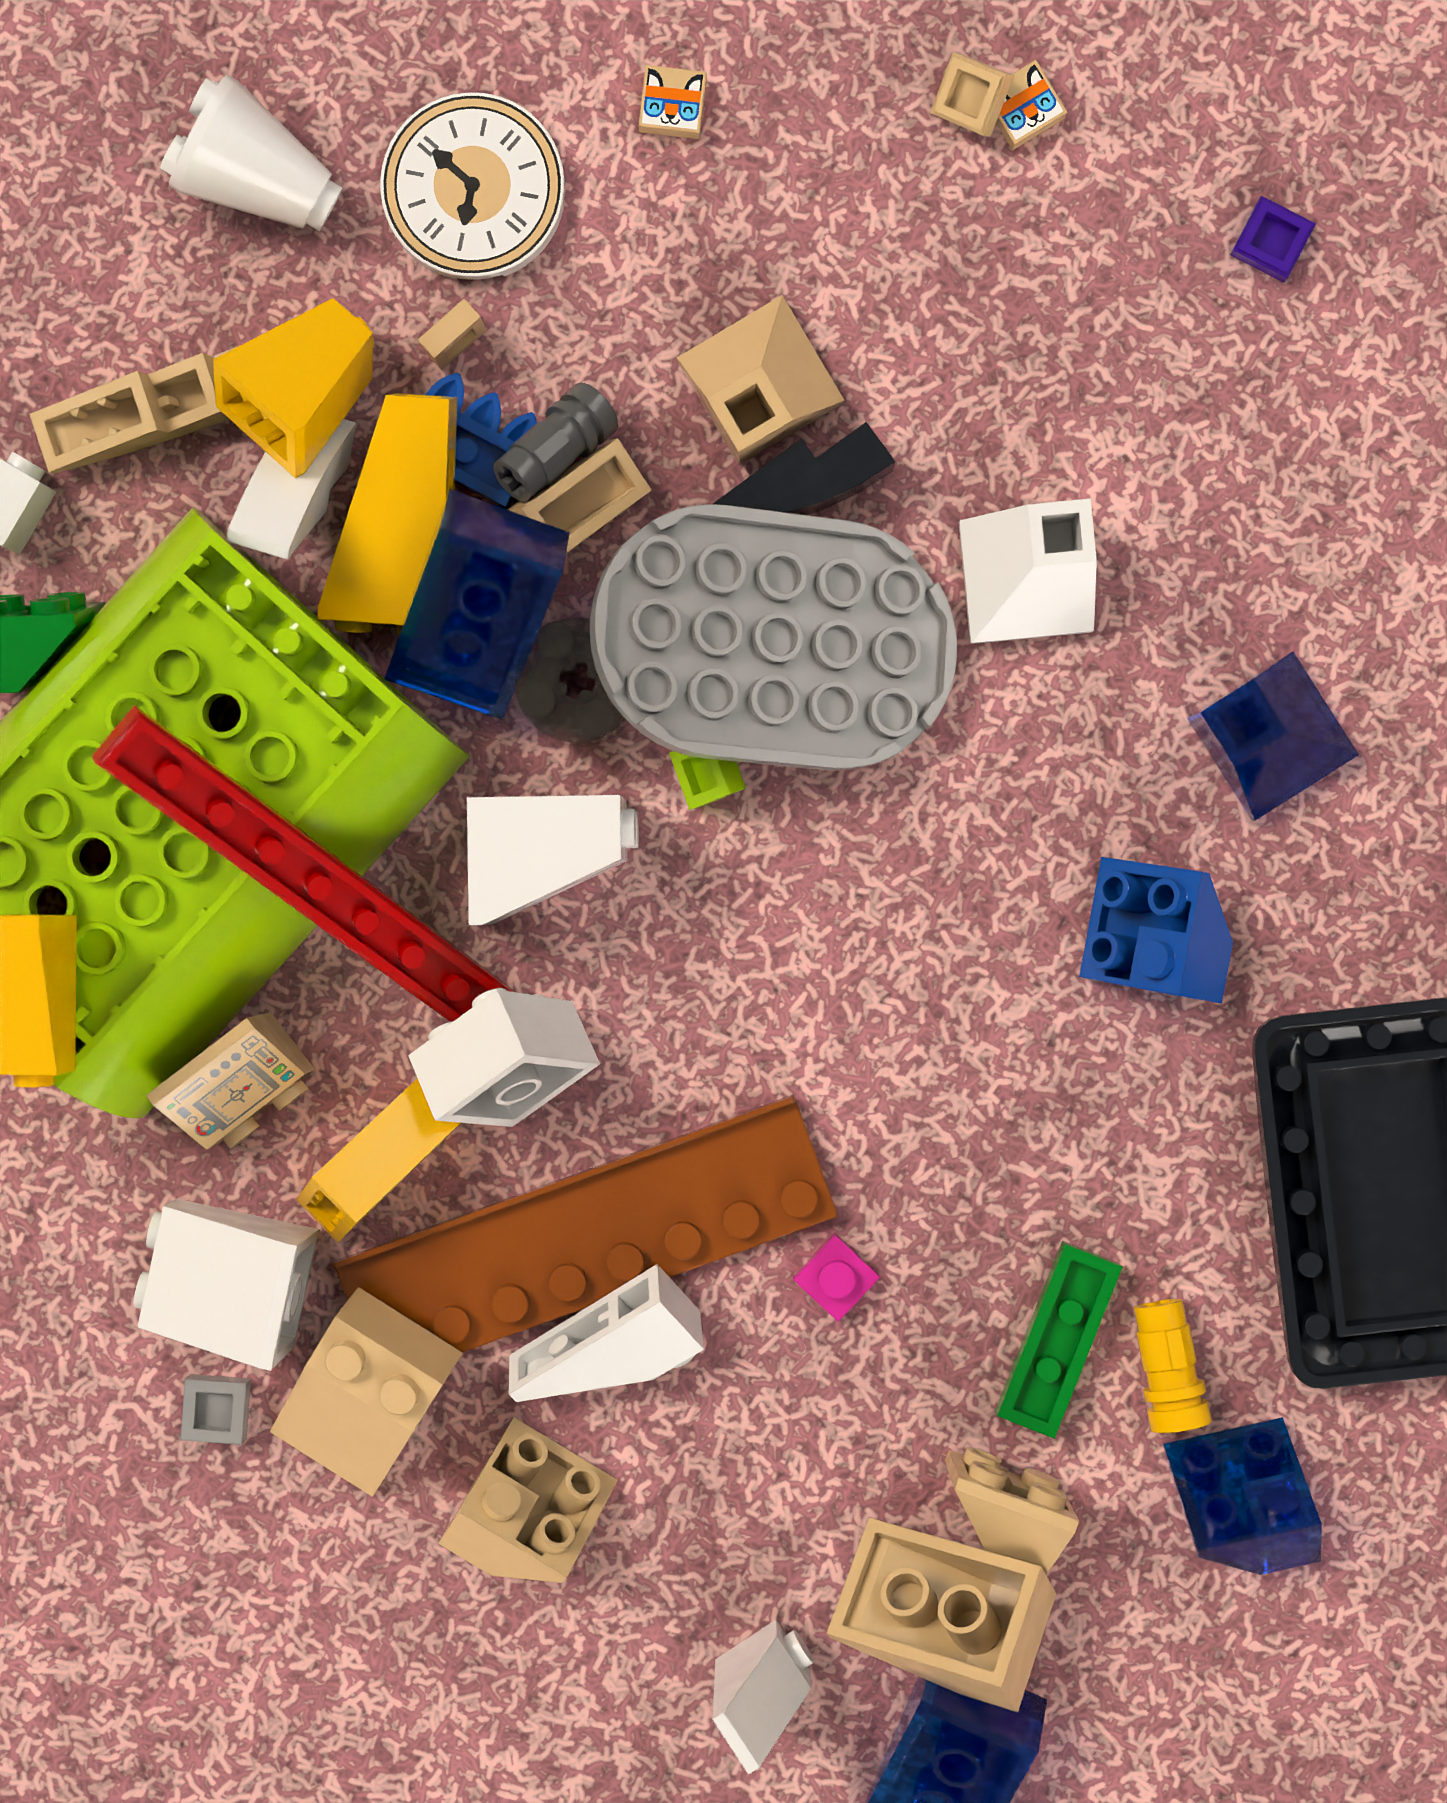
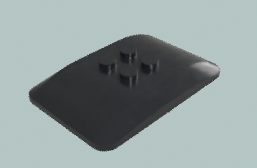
(1357, 1188)

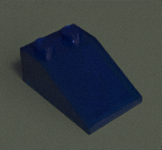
(478, 604)
(958, 1749)

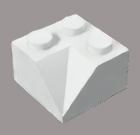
(503, 1058)

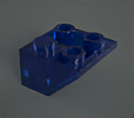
(1272, 736)
(1246, 1498)

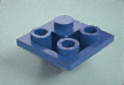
(1157, 931)

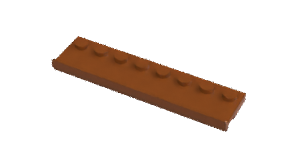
(601, 1229)

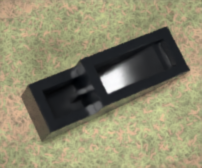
(806, 484)

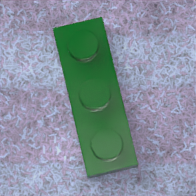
(1058, 1339)

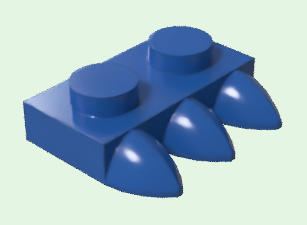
(479, 441)

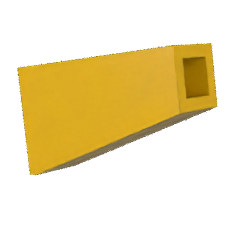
(392, 513)

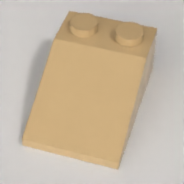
(364, 1391)
(945, 1612)

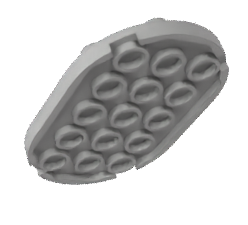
(772, 638)

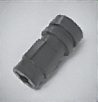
(550, 447)

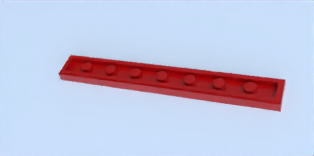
(291, 864)

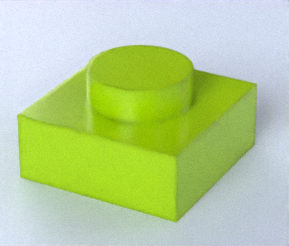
(706, 779)

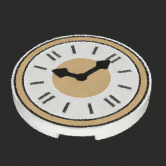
(473, 186)

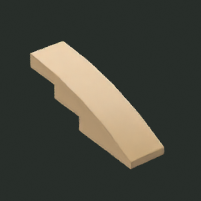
(128, 414)

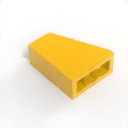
(296, 382)
(37, 997)
(374, 1163)

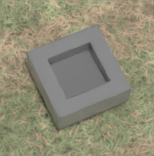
(215, 1409)

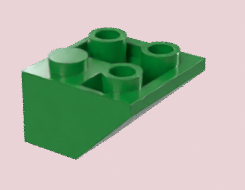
(38, 634)

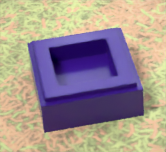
(1272, 239)

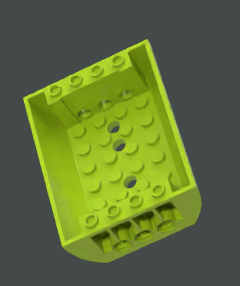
(171, 926)

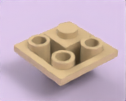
(760, 380)
(528, 1508)
(1012, 1512)

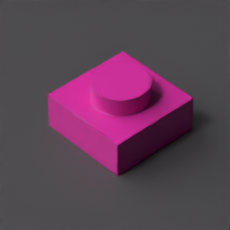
(836, 1277)

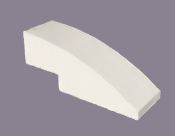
(284, 509)

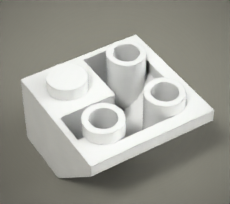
(1030, 571)

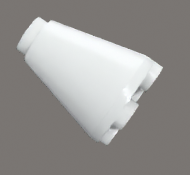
(248, 160)

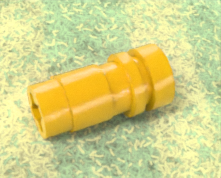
(1170, 1368)

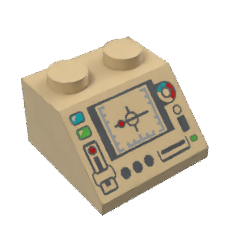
(234, 1082)

